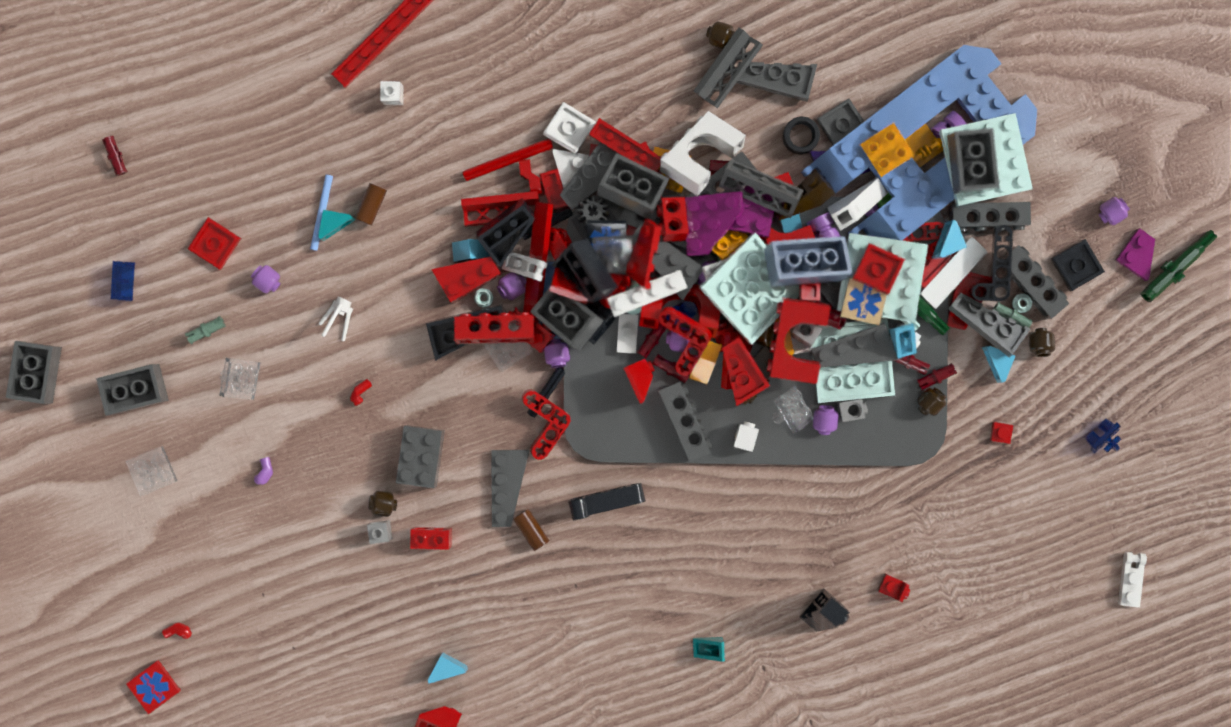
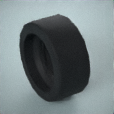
(804, 121)

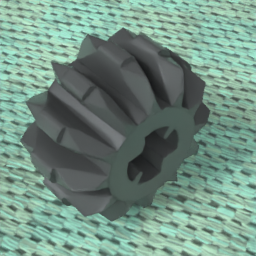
(590, 204)

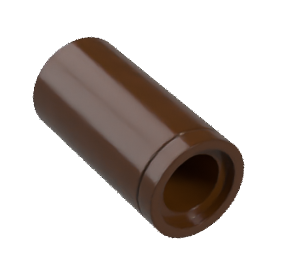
(370, 204)
(531, 530)

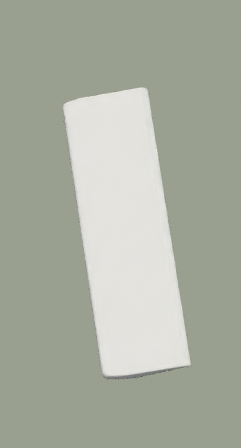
(953, 273)

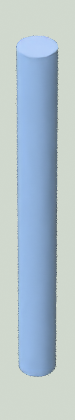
(322, 206)

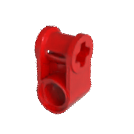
(558, 241)

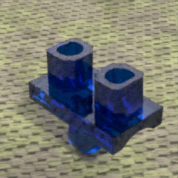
(687, 308)
(1110, 430)

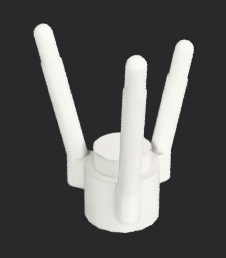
(341, 307)

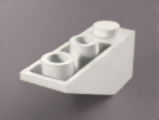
(857, 203)

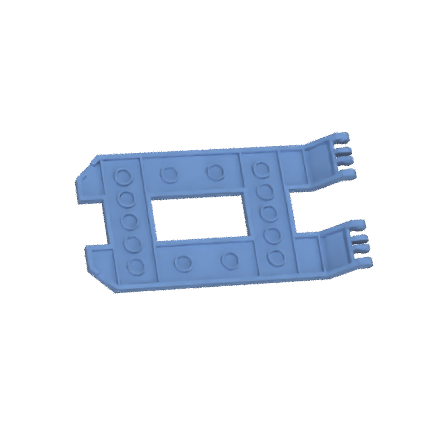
(915, 193)

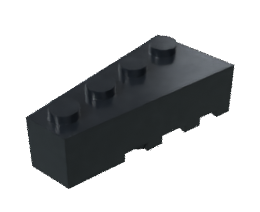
(443, 331)

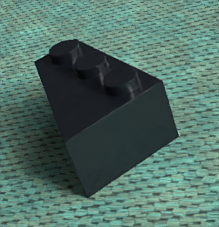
(505, 231)
(586, 270)
(825, 612)

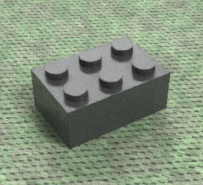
(973, 160)
(632, 186)
(567, 318)
(33, 372)
(132, 389)
(420, 456)

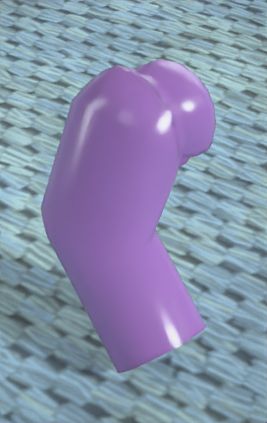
(266, 472)

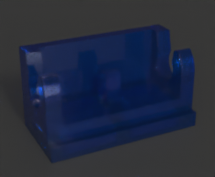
(122, 280)

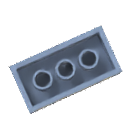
(807, 261)

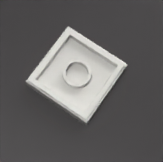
(569, 128)

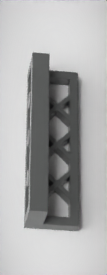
(724, 66)
(762, 184)

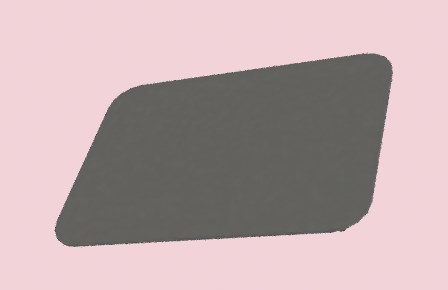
(615, 427)

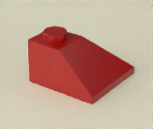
(640, 377)
(439, 718)

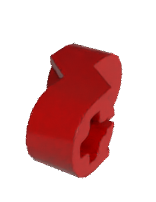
(526, 172)

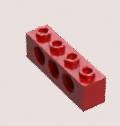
(502, 335)

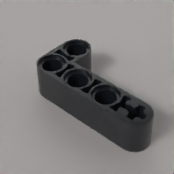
(996, 263)
(606, 500)

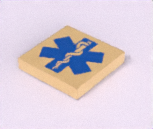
(863, 303)

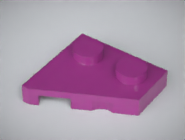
(1138, 254)

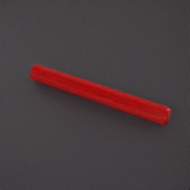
(507, 159)

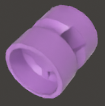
(951, 120)
(823, 226)

